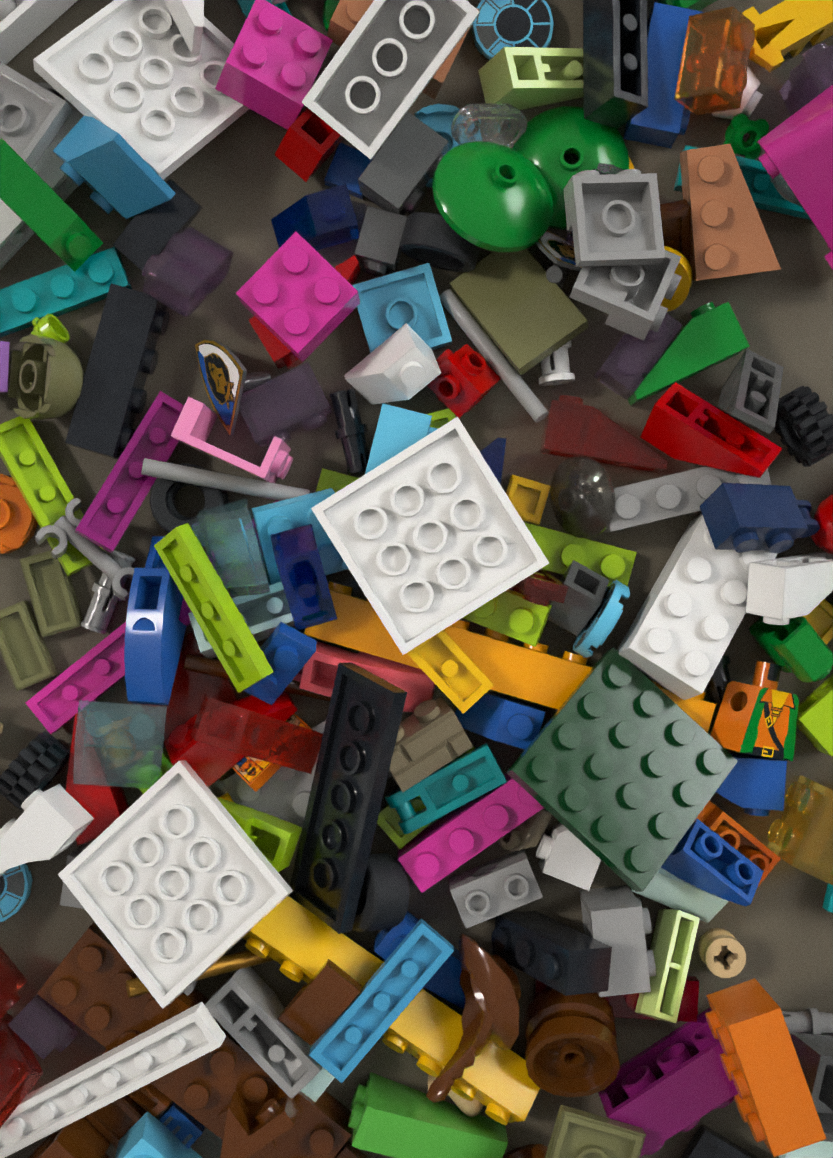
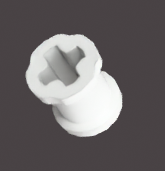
(557, 368)

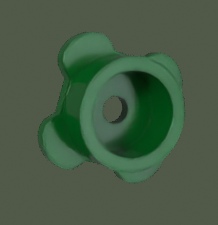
(738, 128)

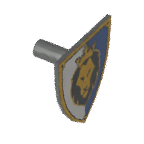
(561, 254)
(225, 380)

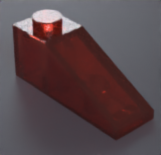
(584, 431)

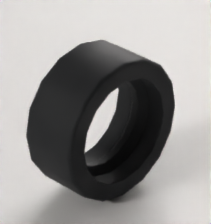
(433, 241)

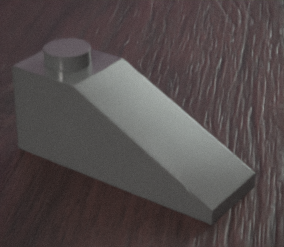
(753, 391)

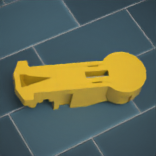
(788, 29)

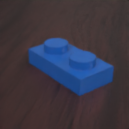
(287, 654)

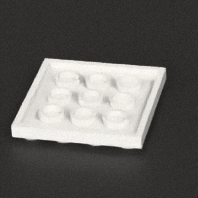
(143, 81)
(430, 535)
(174, 883)

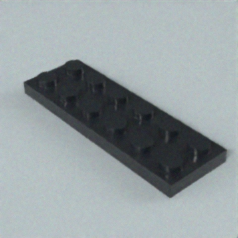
(346, 795)

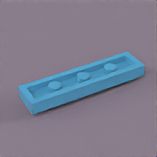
(381, 1000)

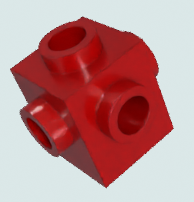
(463, 379)

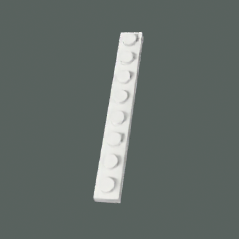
(111, 1077)

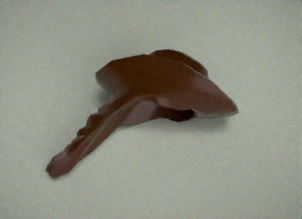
(488, 1011)

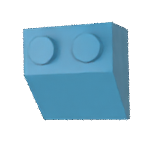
(111, 169)

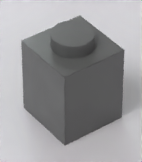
(379, 241)
(582, 598)

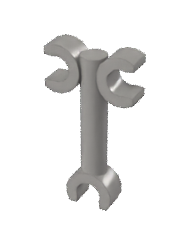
(65, 531)

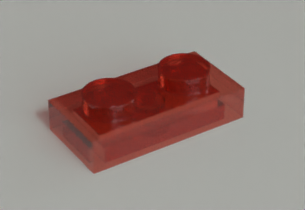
(541, 588)

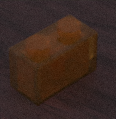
(715, 61)

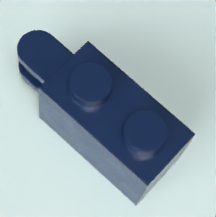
(756, 517)

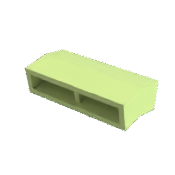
(672, 952)

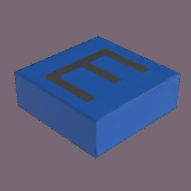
(182, 1124)

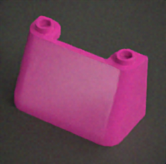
(803, 157)

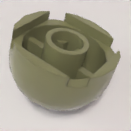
(44, 378)

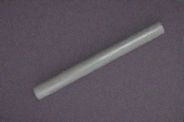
(493, 356)
(220, 480)

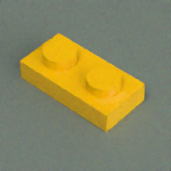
(451, 670)

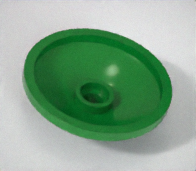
(563, 132)
(492, 196)

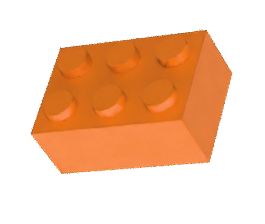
(763, 1068)

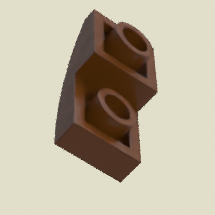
(320, 1002)

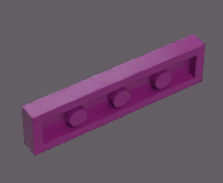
(125, 486)

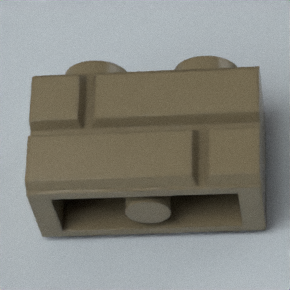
(427, 743)

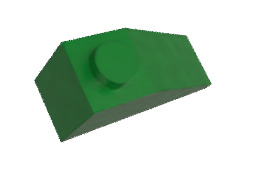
(44, 210)
(699, 345)

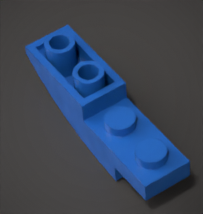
(152, 632)
(713, 865)

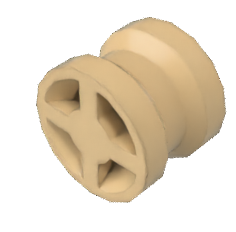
(717, 943)

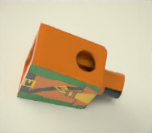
(758, 716)

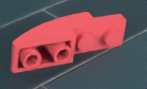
(321, 669)

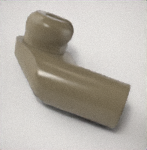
(528, 833)

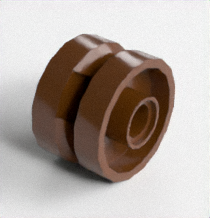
(571, 1043)

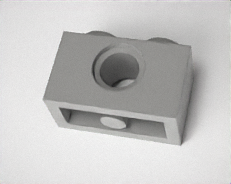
(494, 888)

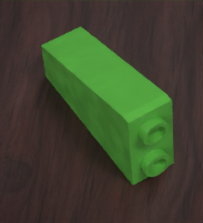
(406, 1124)

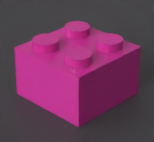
(273, 63)
(299, 296)

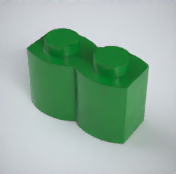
(795, 648)

